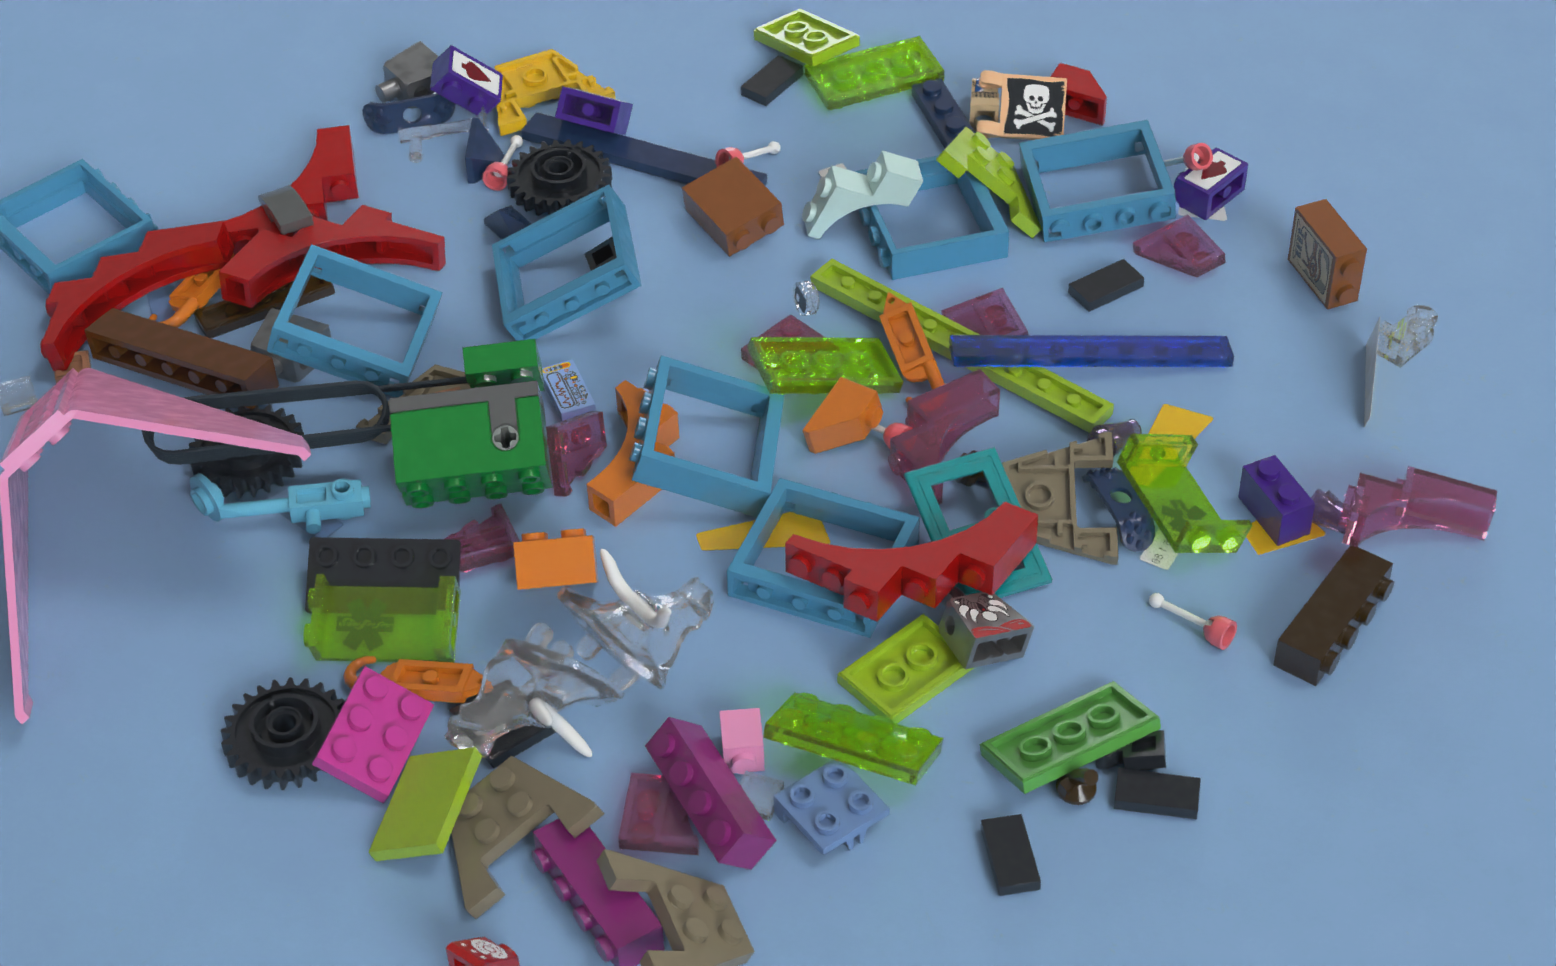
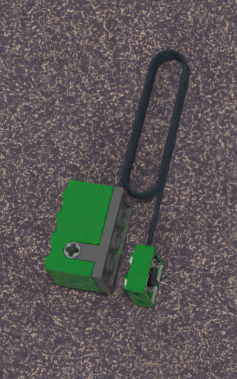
(442, 442)

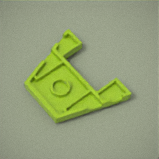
(995, 170)

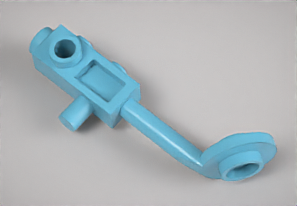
(304, 502)

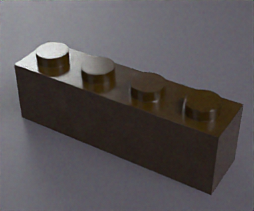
(1334, 615)

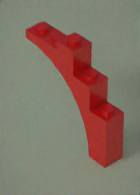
(325, 179)
(366, 236)
(123, 278)
(923, 572)

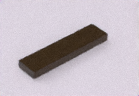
(229, 316)

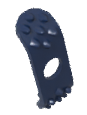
(388, 117)
(1132, 518)

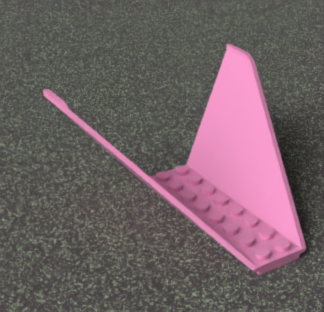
(110, 401)

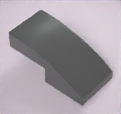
(286, 209)

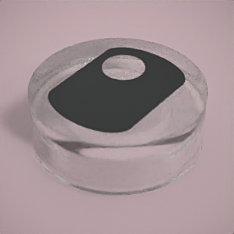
(806, 298)

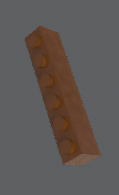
(178, 355)

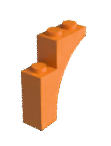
(612, 491)

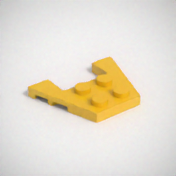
(535, 81)

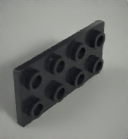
(382, 562)

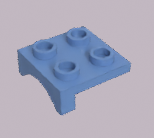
(830, 806)

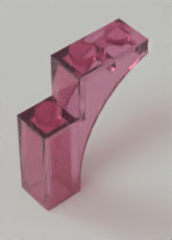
(940, 421)
(1416, 502)

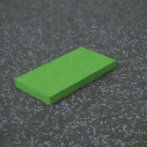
(1069, 736)

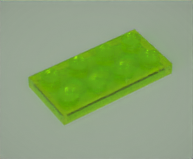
(873, 72)
(816, 364)
(854, 737)

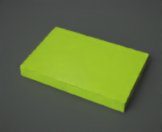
(806, 37)
(903, 671)
(425, 804)

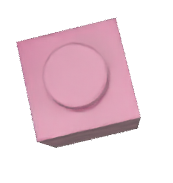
(742, 740)

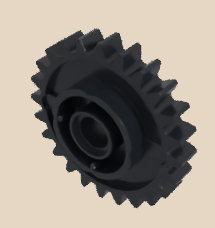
(557, 175)
(252, 471)
(279, 732)

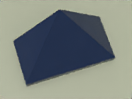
(480, 151)
(506, 222)

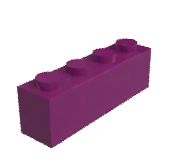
(710, 793)
(617, 919)

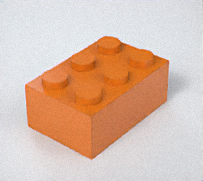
(555, 561)

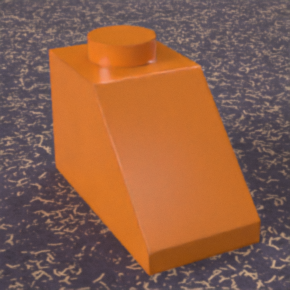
(843, 417)

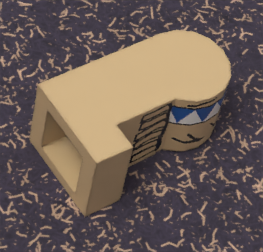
(983, 103)

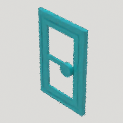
(920, 481)

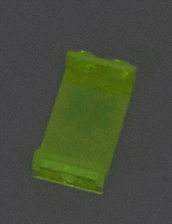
(1173, 498)
(383, 622)

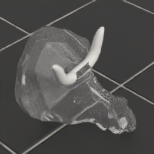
(638, 628)
(528, 688)

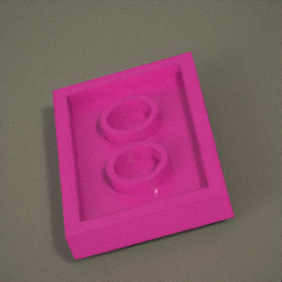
(373, 734)

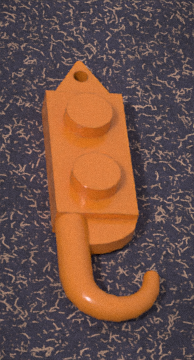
(191, 295)
(909, 343)
(426, 679)

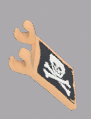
(1029, 106)

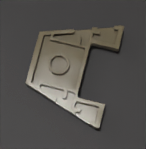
(1047, 487)
(500, 814)
(691, 910)

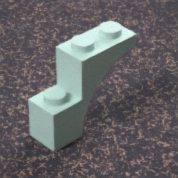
(842, 191)

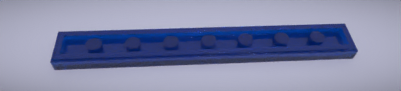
(1089, 351)

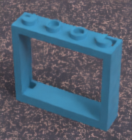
(1090, 148)
(54, 192)
(947, 253)
(580, 294)
(339, 357)
(695, 479)
(799, 596)

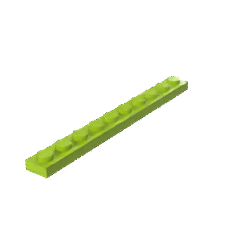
(1030, 383)

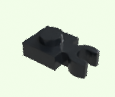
(1141, 754)

